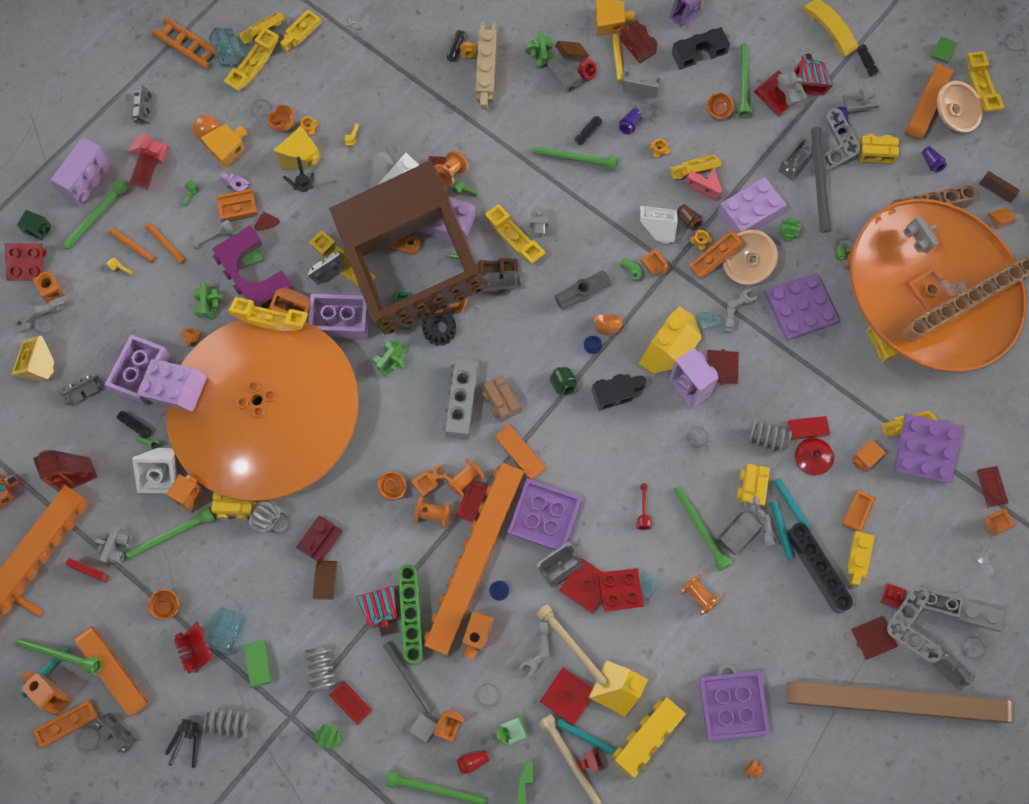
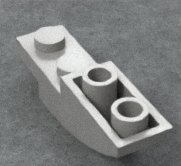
(962, 611)

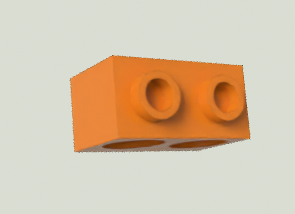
(186, 492)

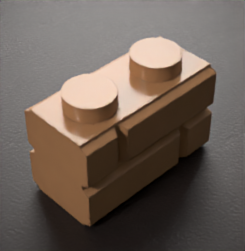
(501, 398)

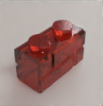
(638, 41)
(144, 169)

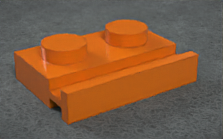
(236, 205)

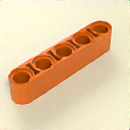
(928, 102)
(112, 671)

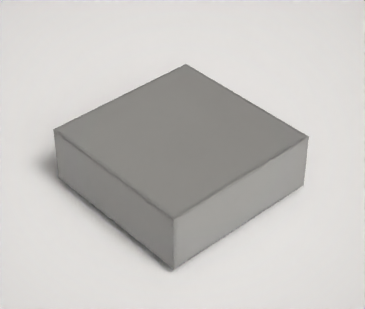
(423, 728)

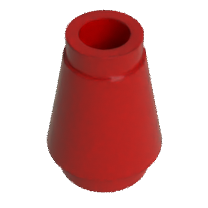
(471, 762)

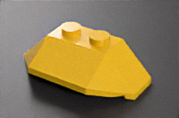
(672, 341)

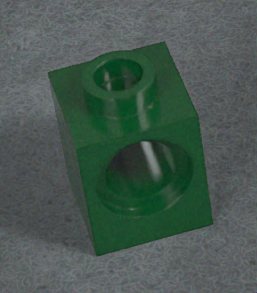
(34, 225)

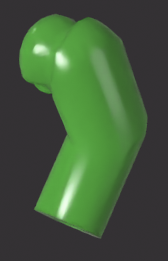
(634, 269)

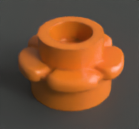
(753, 769)

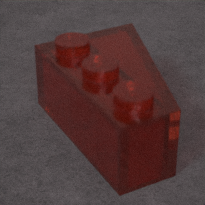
(64, 469)

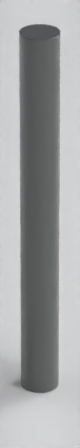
(408, 677)

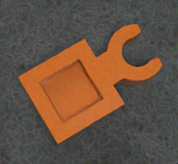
(426, 482)

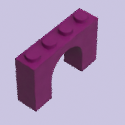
(231, 252)

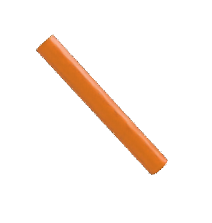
(165, 243)
(132, 245)
(29, 606)

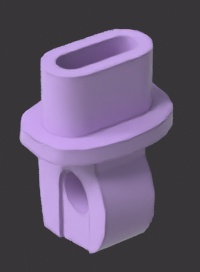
(232, 180)

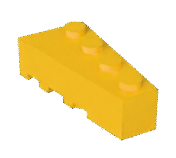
(648, 737)

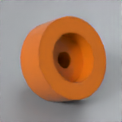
(190, 335)

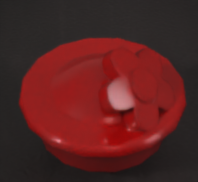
(587, 69)

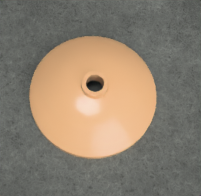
(959, 106)
(756, 245)

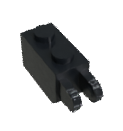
(616, 390)

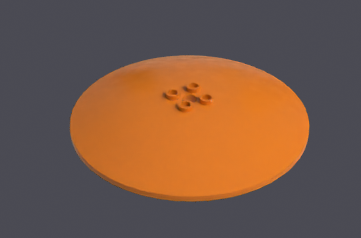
(894, 279)
(286, 439)

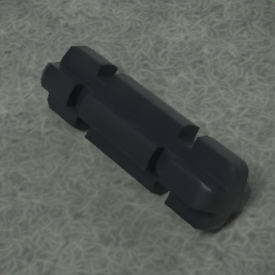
(455, 45)
(867, 60)
(588, 130)
(134, 424)

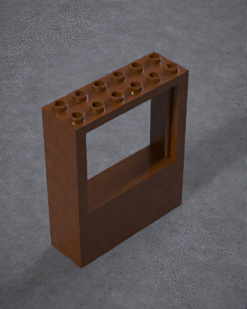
(390, 214)

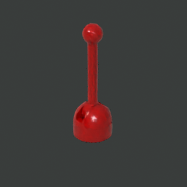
(644, 521)

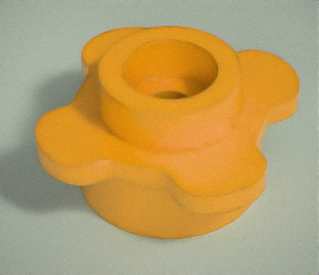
(468, 50)
(309, 121)
(659, 143)
(701, 235)

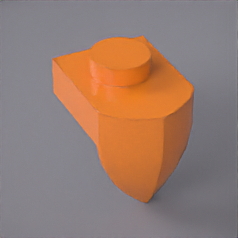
(655, 263)
(998, 522)
(448, 725)

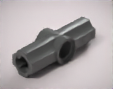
(591, 284)

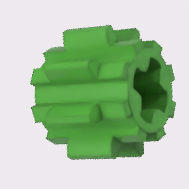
(789, 229)
(328, 736)

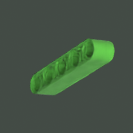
(410, 624)

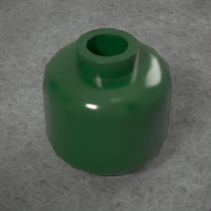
(563, 381)

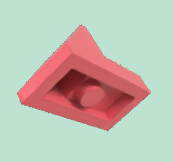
(145, 142)
(708, 187)

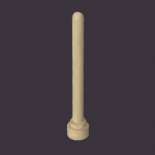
(546, 614)
(548, 724)

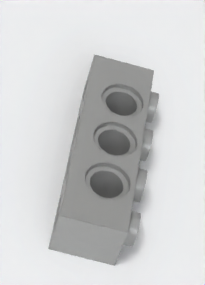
(462, 369)

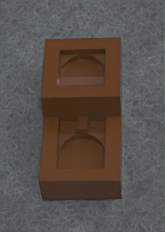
(501, 265)
(325, 580)

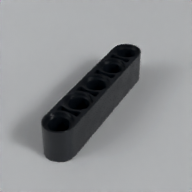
(819, 578)

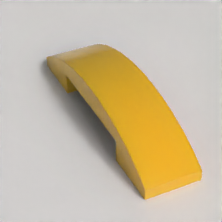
(833, 25)
(254, 61)
(981, 82)
(513, 235)
(325, 245)
(266, 318)

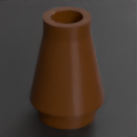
(691, 218)

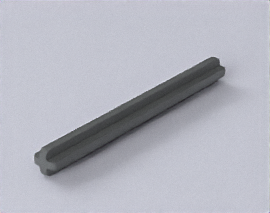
(820, 180)

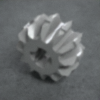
(264, 516)

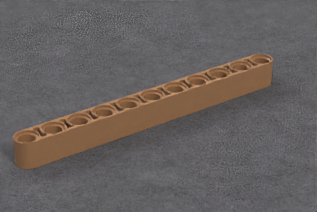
(966, 301)
(900, 702)

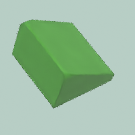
(944, 49)

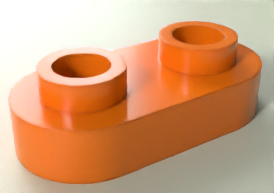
(402, 245)

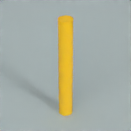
(617, 56)

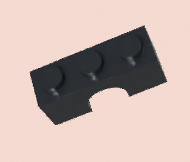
(712, 42)

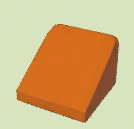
(1002, 218)

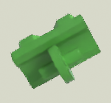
(537, 49)
(208, 300)
(392, 359)

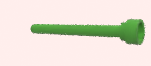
(744, 108)
(609, 162)
(118, 188)
(204, 516)
(721, 561)
(90, 665)
(395, 780)

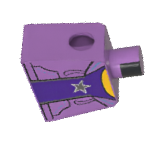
(684, 11)

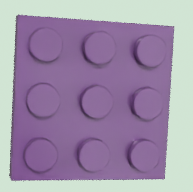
(801, 306)
(928, 448)
(544, 515)
(734, 705)

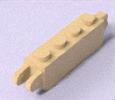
(486, 65)

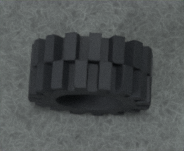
(442, 337)

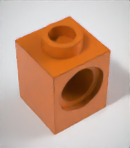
(53, 291)
(867, 456)

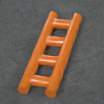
(184, 33)

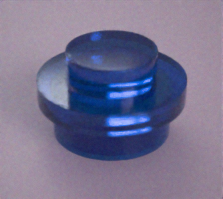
(592, 345)
(499, 590)

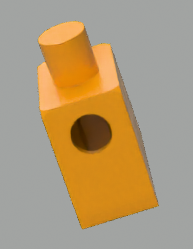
(611, 16)
(225, 144)

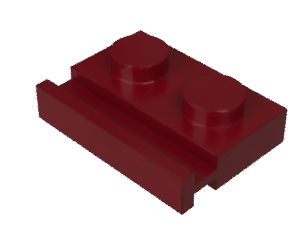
(319, 539)

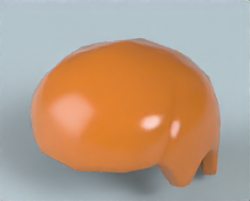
(719, 106)
(281, 119)
(204, 125)
(607, 324)
(391, 486)
(163, 604)

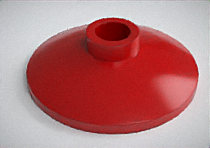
(811, 464)

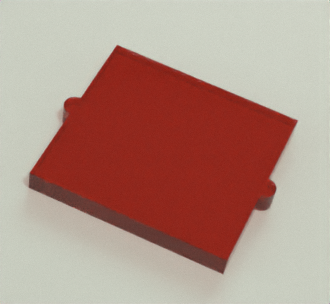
(725, 364)
(874, 638)

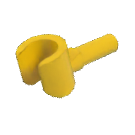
(351, 139)
(113, 264)

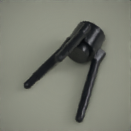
(302, 181)
(185, 730)

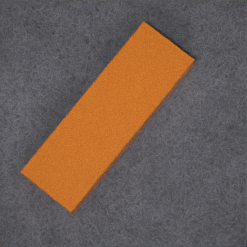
(716, 254)
(520, 452)
(65, 724)

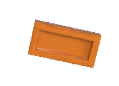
(858, 511)

